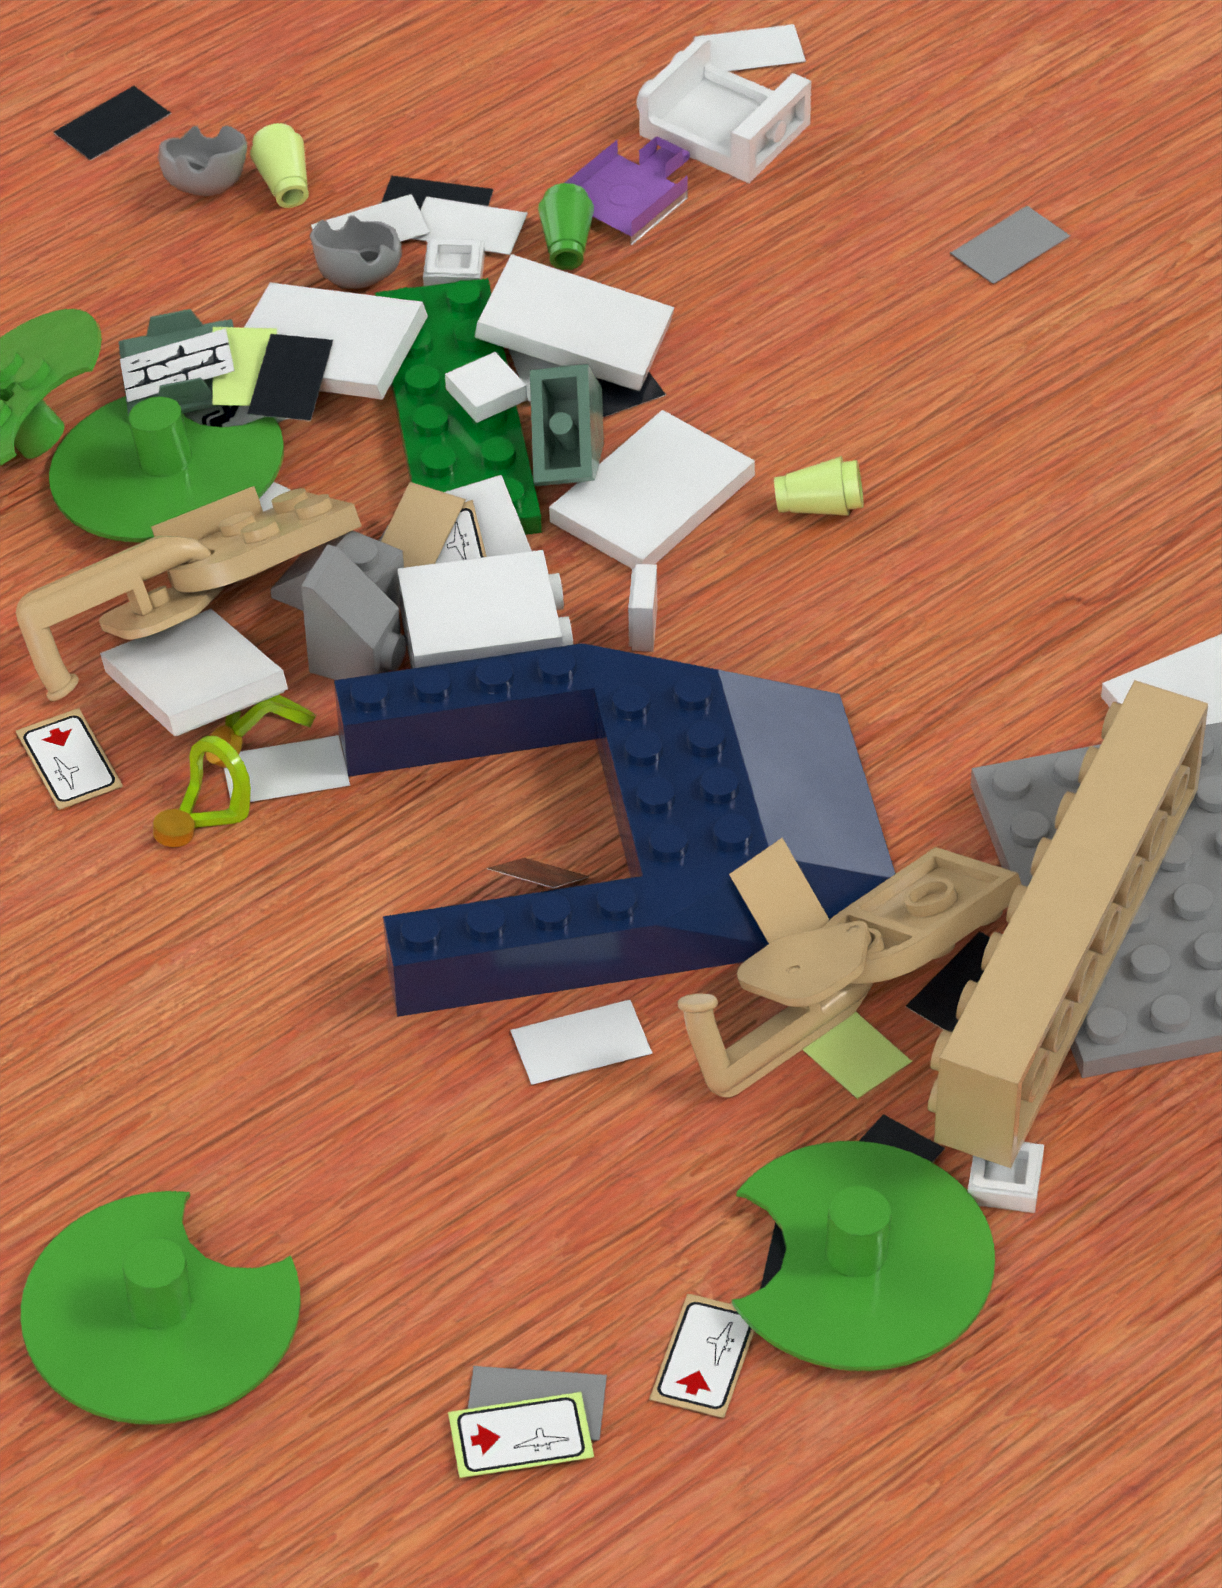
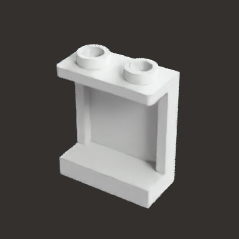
(722, 115)
(481, 608)

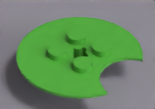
(34, 363)
(141, 470)
(877, 1258)
(146, 1324)

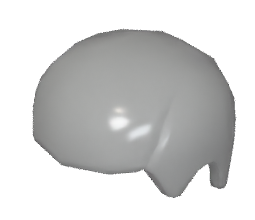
(203, 163)
(356, 253)

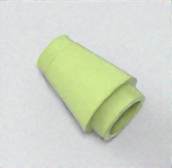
(281, 162)
(821, 488)

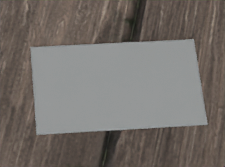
(1010, 244)
(509, 1385)

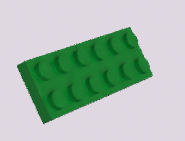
(438, 436)

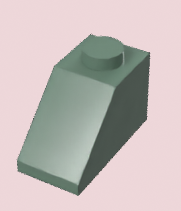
(566, 424)

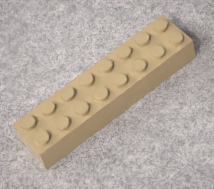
(1066, 924)

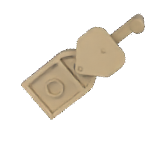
(195, 567)
(832, 968)

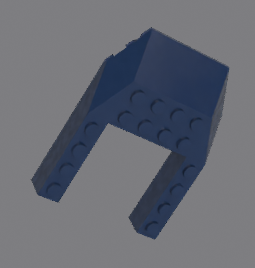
(699, 783)

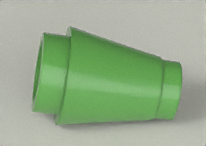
(566, 223)

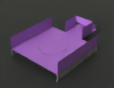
(633, 194)

